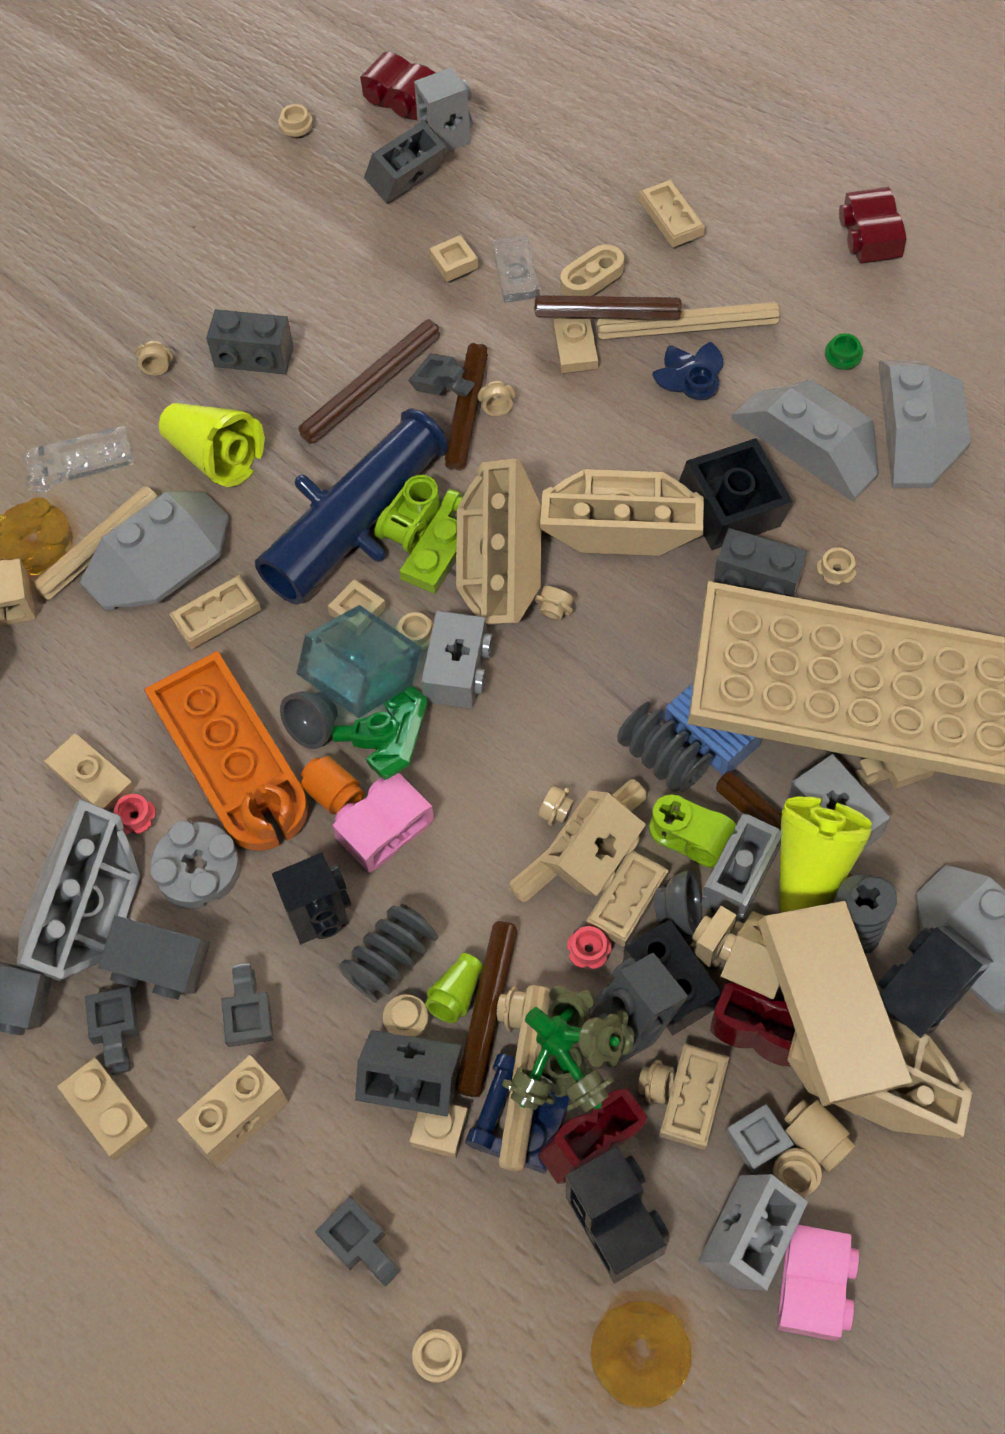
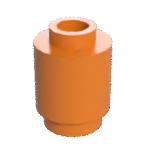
(330, 784)

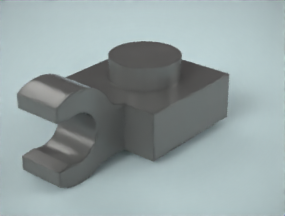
(438, 374)
(247, 1013)
(110, 1021)
(354, 1237)

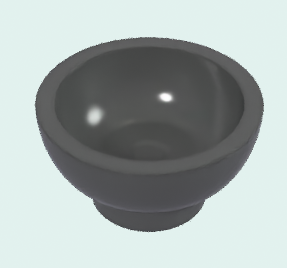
(308, 717)
(680, 902)

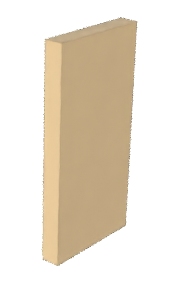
(834, 1003)

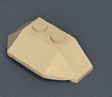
(622, 512)
(499, 543)
(928, 1106)

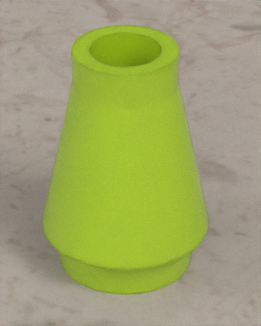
(453, 991)

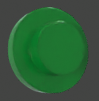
(844, 351)

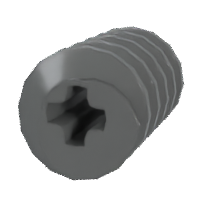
(662, 750)
(870, 904)
(387, 950)

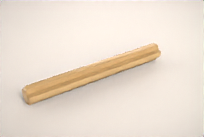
(693, 320)

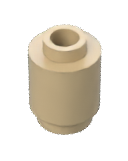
(819, 1133)

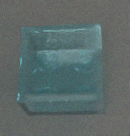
(358, 660)

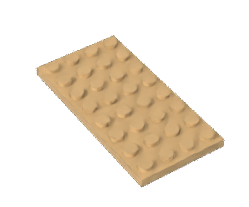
(851, 682)

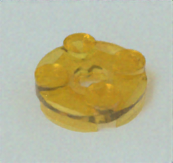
(40, 518)
(617, 1372)

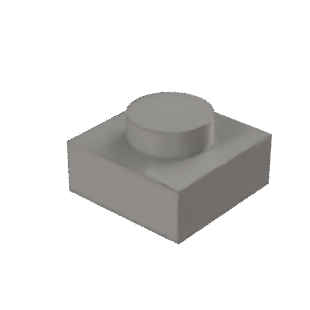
(759, 1138)

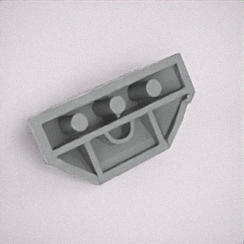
(922, 421)
(816, 433)
(156, 550)
(79, 891)
(976, 910)

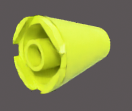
(214, 440)
(817, 850)

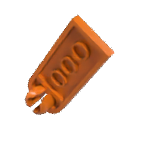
(230, 753)

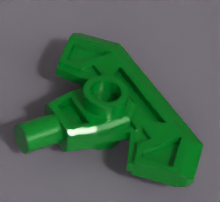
(389, 733)

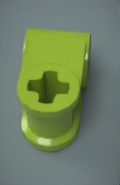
(407, 518)
(694, 832)

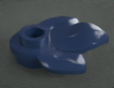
(691, 373)

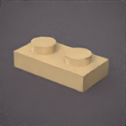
(104, 1108)

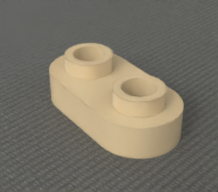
(592, 271)

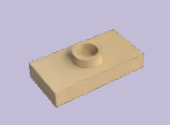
(671, 213)
(575, 344)
(215, 612)
(89, 773)
(627, 898)
(694, 1097)

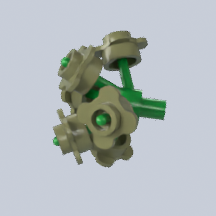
(565, 1065)

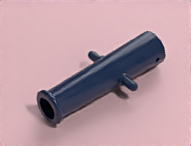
(348, 510)

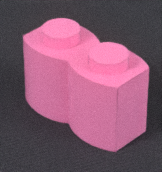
(382, 821)
(816, 1282)

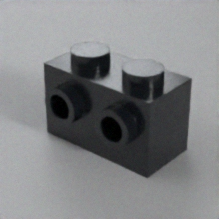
(313, 897)
(685, 968)

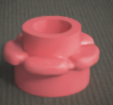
(135, 803)
(588, 936)

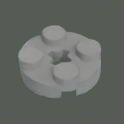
(203, 885)

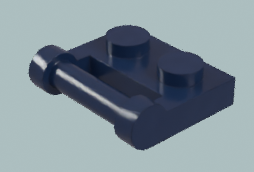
(545, 1120)

